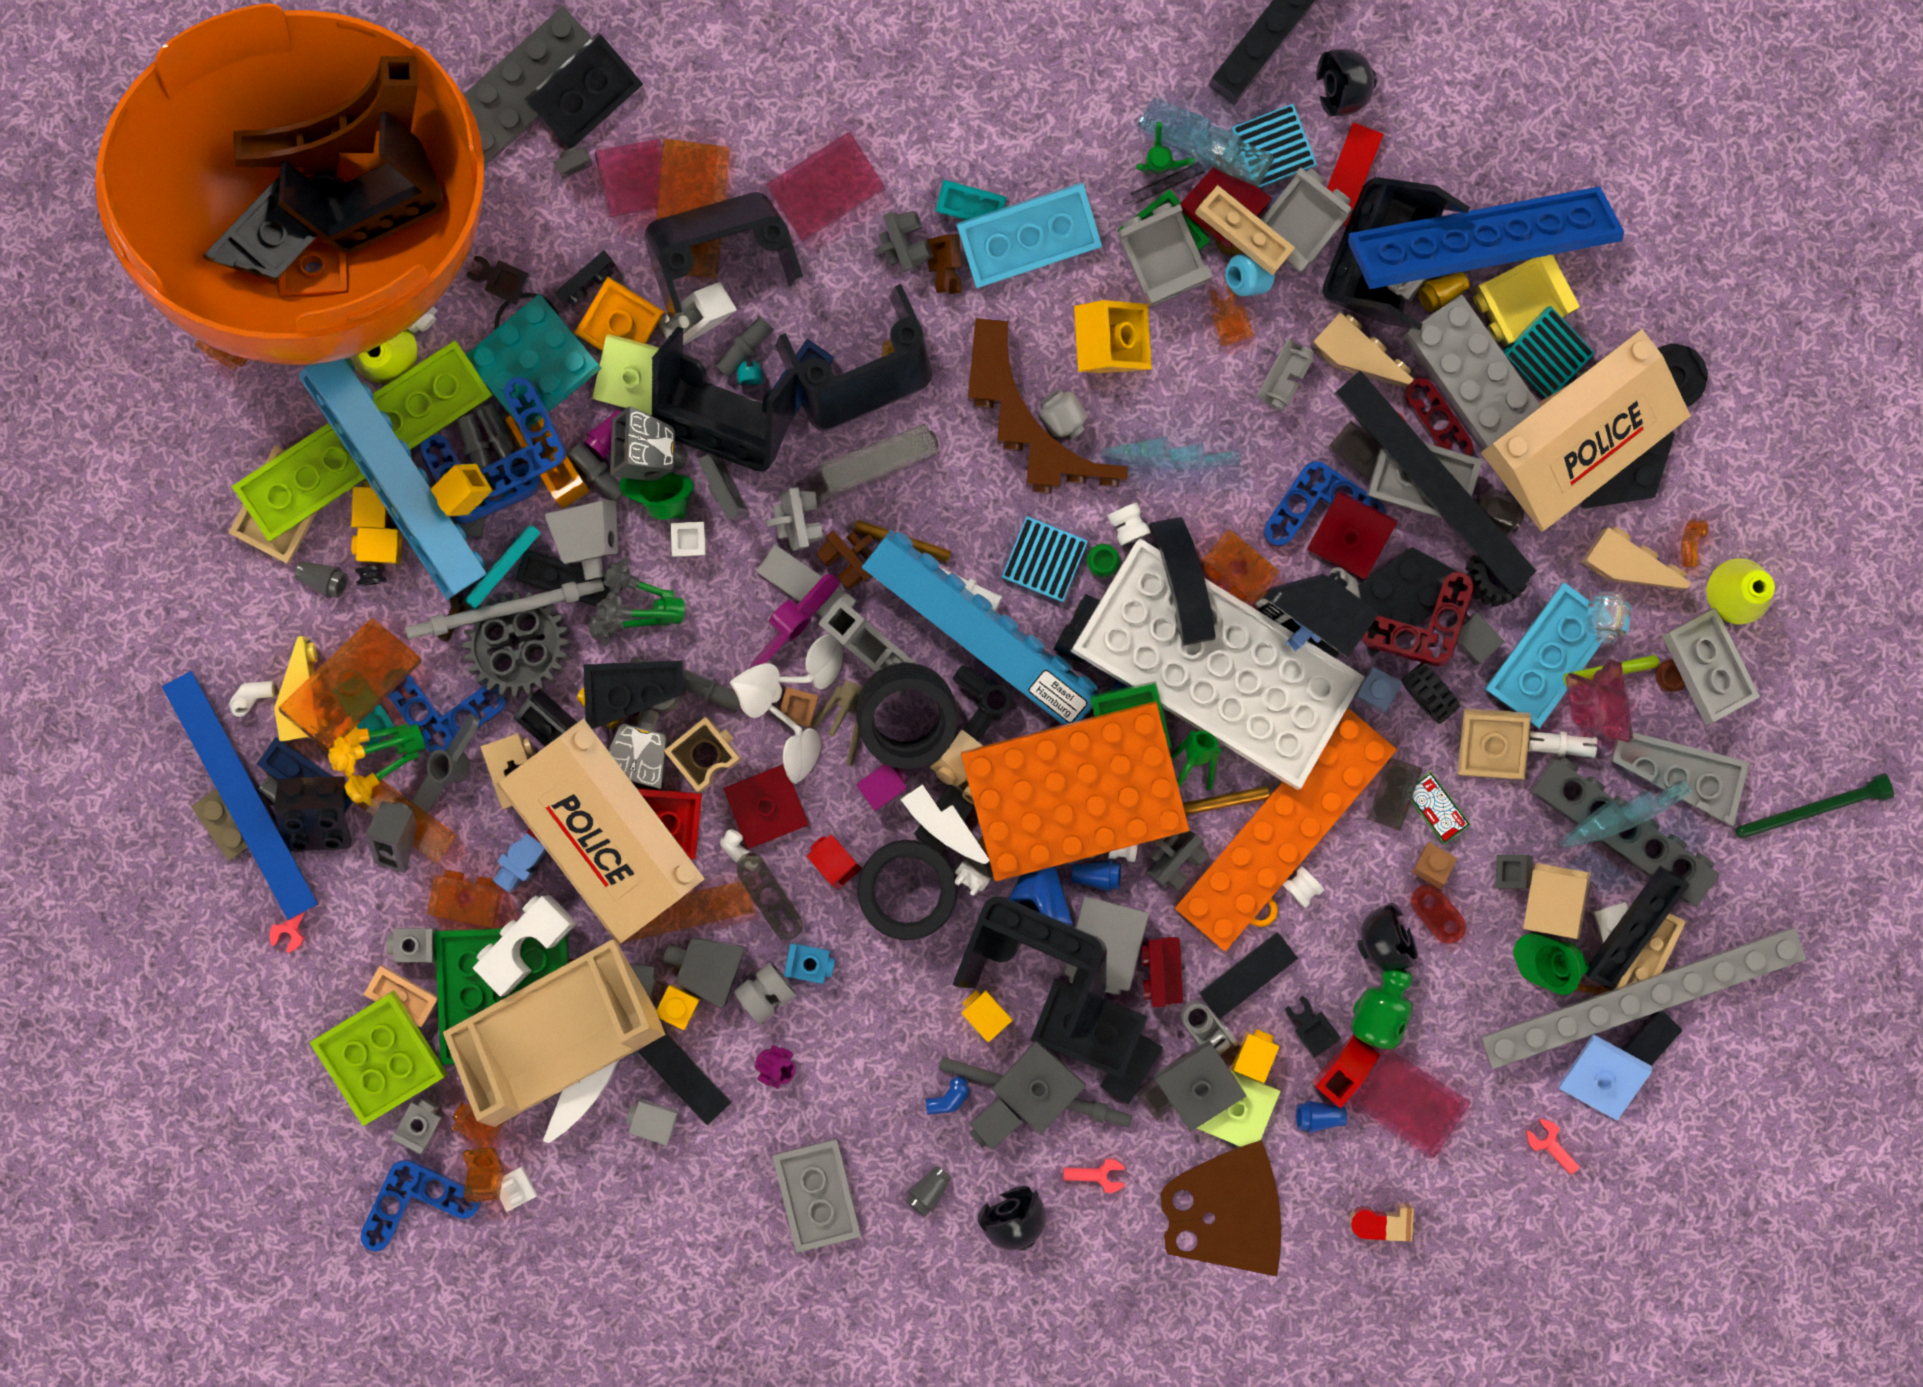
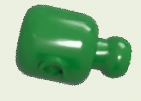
(1384, 1011)

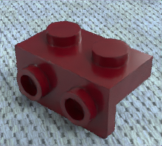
(1164, 971)

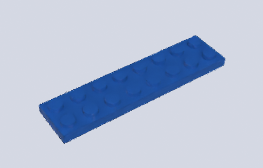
(1485, 237)

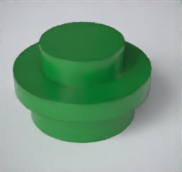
(1103, 560)

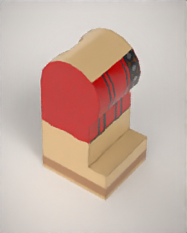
(1383, 1225)

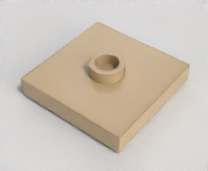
(1494, 743)

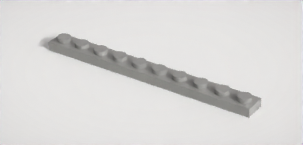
(1642, 998)

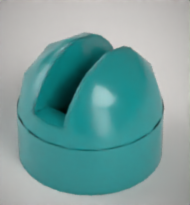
(750, 375)

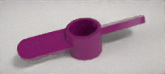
(793, 618)

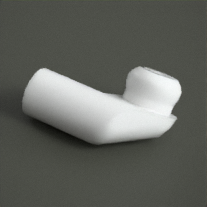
(248, 694)
(731, 846)

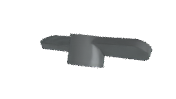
(437, 766)

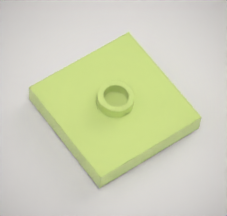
(625, 374)
(1247, 1118)

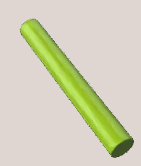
(1628, 667)

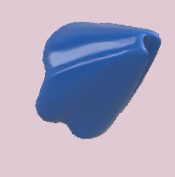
(1043, 893)

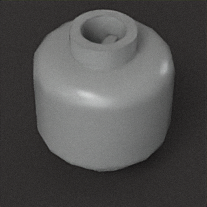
(1062, 414)

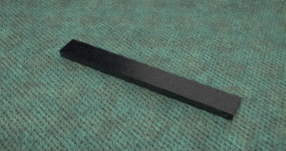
(1435, 482)

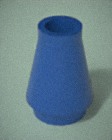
(1099, 875)
(1319, 1116)

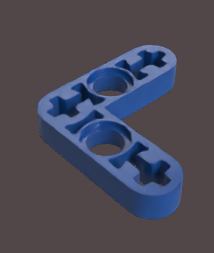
(532, 452)
(1323, 490)
(519, 493)
(448, 721)
(417, 1189)

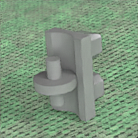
(790, 519)

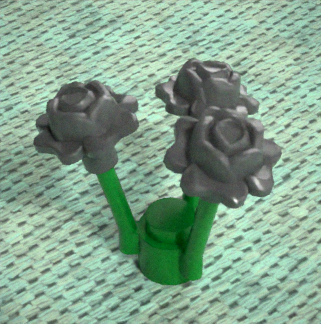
(611, 612)

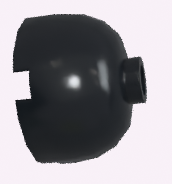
(1347, 81)
(1387, 940)
(1015, 1221)

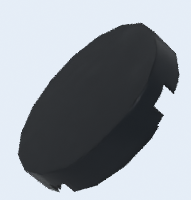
(1686, 361)

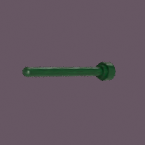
(1877, 789)

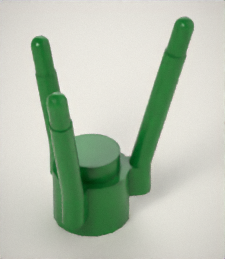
(1160, 158)
(1200, 749)

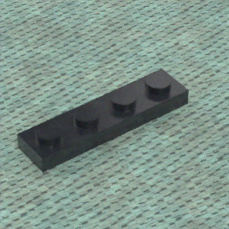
(1636, 927)

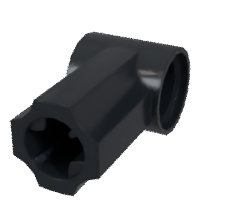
(1074, 629)

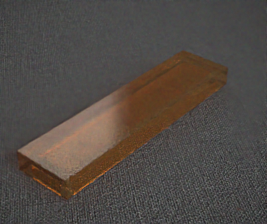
(699, 909)

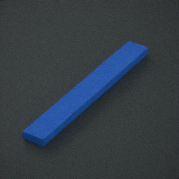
(240, 795)

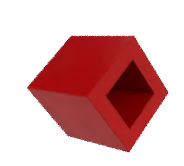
(833, 861)

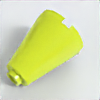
(394, 359)
(1740, 591)

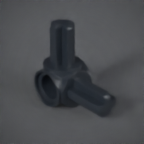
(980, 689)

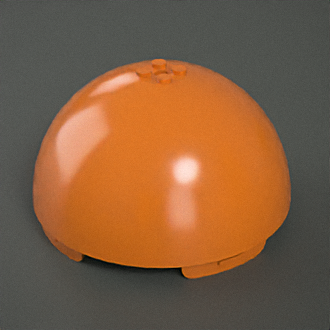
(174, 186)

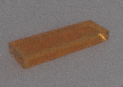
(430, 835)

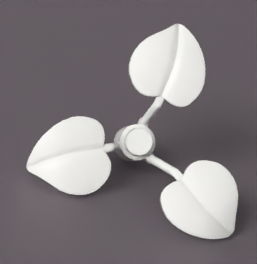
(760, 688)

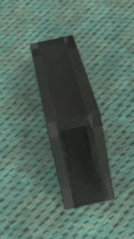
(871, 464)

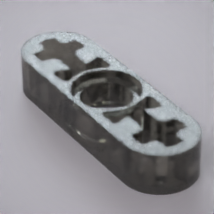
(763, 871)

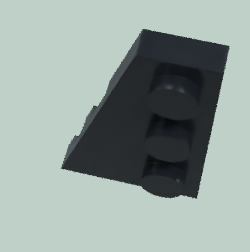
(627, 688)

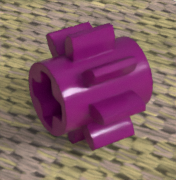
(775, 1066)

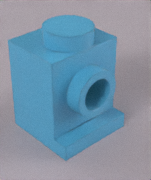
(795, 963)

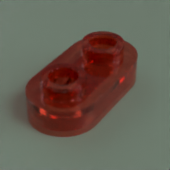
(1438, 914)

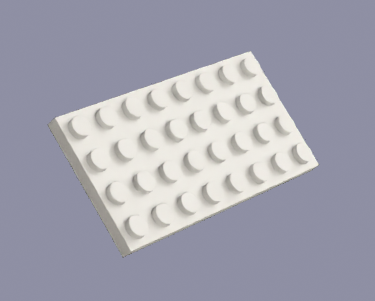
(1240, 687)

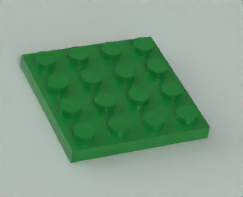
(463, 991)

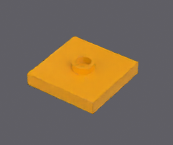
(618, 313)

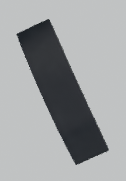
(1185, 580)

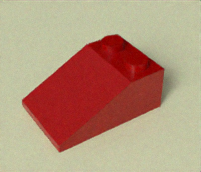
(678, 813)

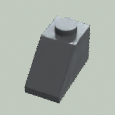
(392, 835)

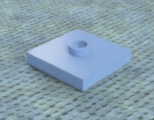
(1605, 1077)

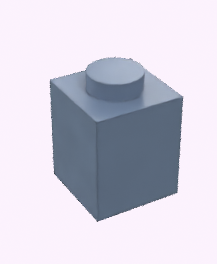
(1378, 689)

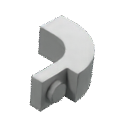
(861, 638)

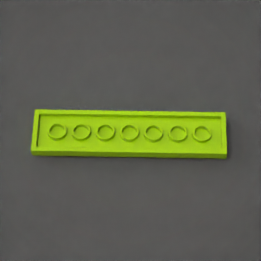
(321, 467)

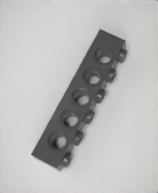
(1549, 789)

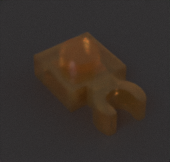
(1231, 321)

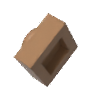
(799, 706)
(1434, 865)

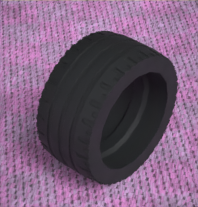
(914, 752)
(883, 922)

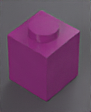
(883, 785)

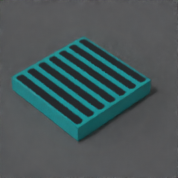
(1548, 352)

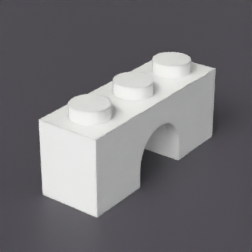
(502, 963)

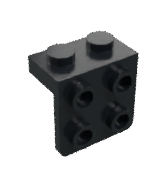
(312, 813)

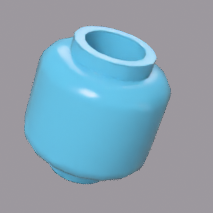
(1247, 277)

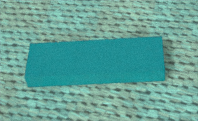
(501, 566)

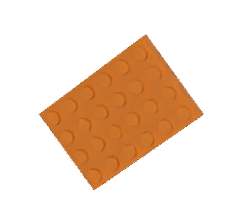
(1075, 791)

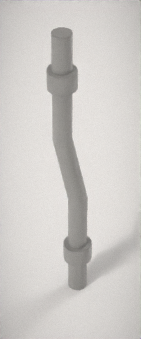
(568, 592)

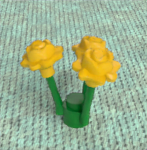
(348, 750)

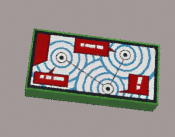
(1438, 808)

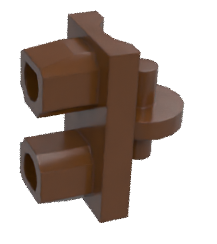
(835, 548)

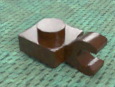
(945, 261)

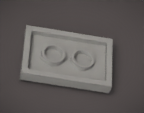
(1393, 486)
(1710, 666)
(816, 1195)

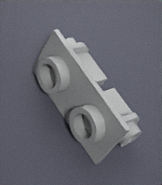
(1279, 384)

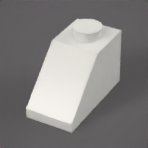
(700, 312)

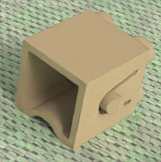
(682, 753)
(1557, 901)

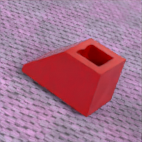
(1346, 1071)

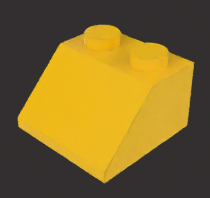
(1112, 337)

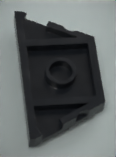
(262, 238)
(1637, 480)
(1406, 590)

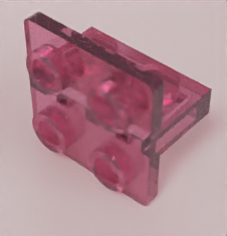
(1601, 702)

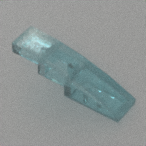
(1206, 142)
(1158, 455)
(1612, 819)

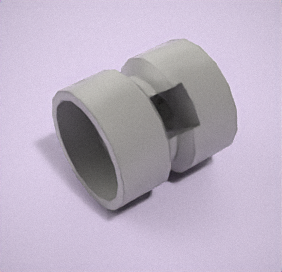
(765, 993)

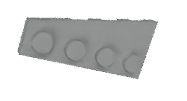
(1714, 778)

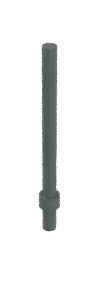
(1097, 1111)

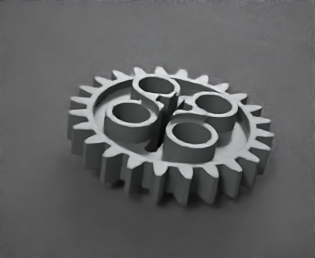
(522, 673)

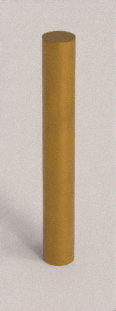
(879, 533)
(1226, 800)

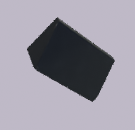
(544, 718)
(1652, 1037)

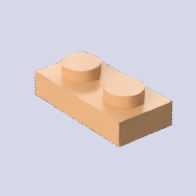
(416, 999)

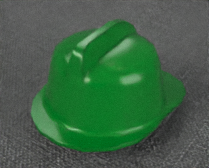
(661, 498)
(1550, 962)

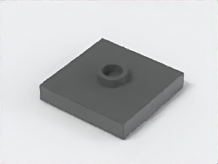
(723, 487)
(1200, 1085)
(1038, 1086)

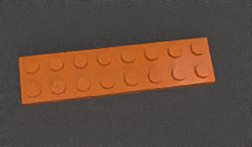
(1284, 833)

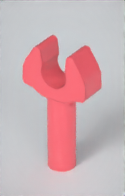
(292, 928)
(1552, 1146)
(1096, 1175)

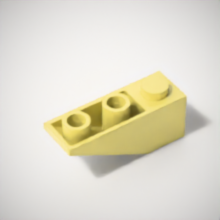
(298, 671)

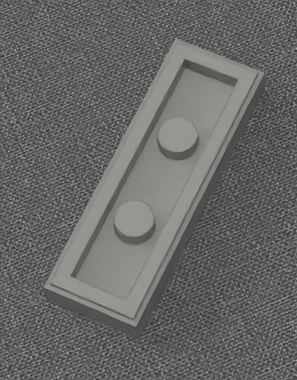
(797, 578)

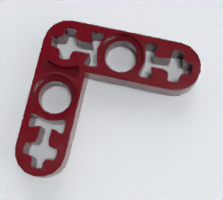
(1452, 421)
(1425, 638)

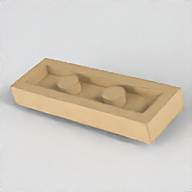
(1244, 230)
(1655, 953)

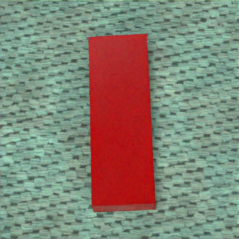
(1355, 163)

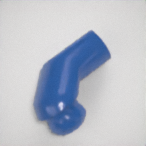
(952, 1099)

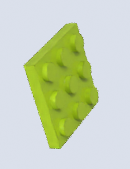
(378, 1058)

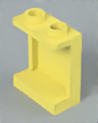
(1521, 295)

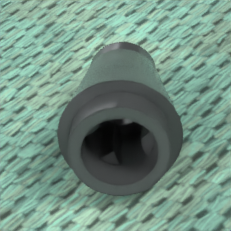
(322, 578)
(928, 1191)

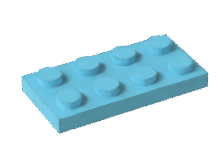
(1029, 235)
(1551, 646)

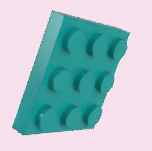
(533, 347)

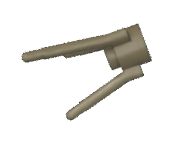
(848, 699)

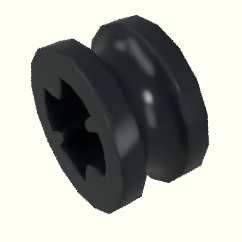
(370, 575)

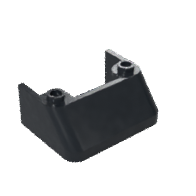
(372, 204)
(1379, 205)
(671, 237)
(840, 399)
(716, 417)
(1321, 607)
(1008, 923)

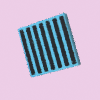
(1284, 138)
(1044, 559)

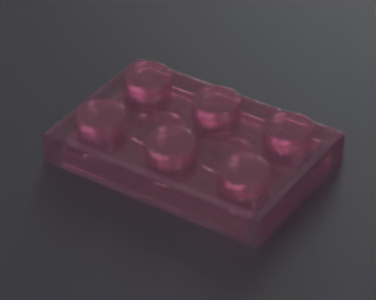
(825, 186)
(1410, 1102)

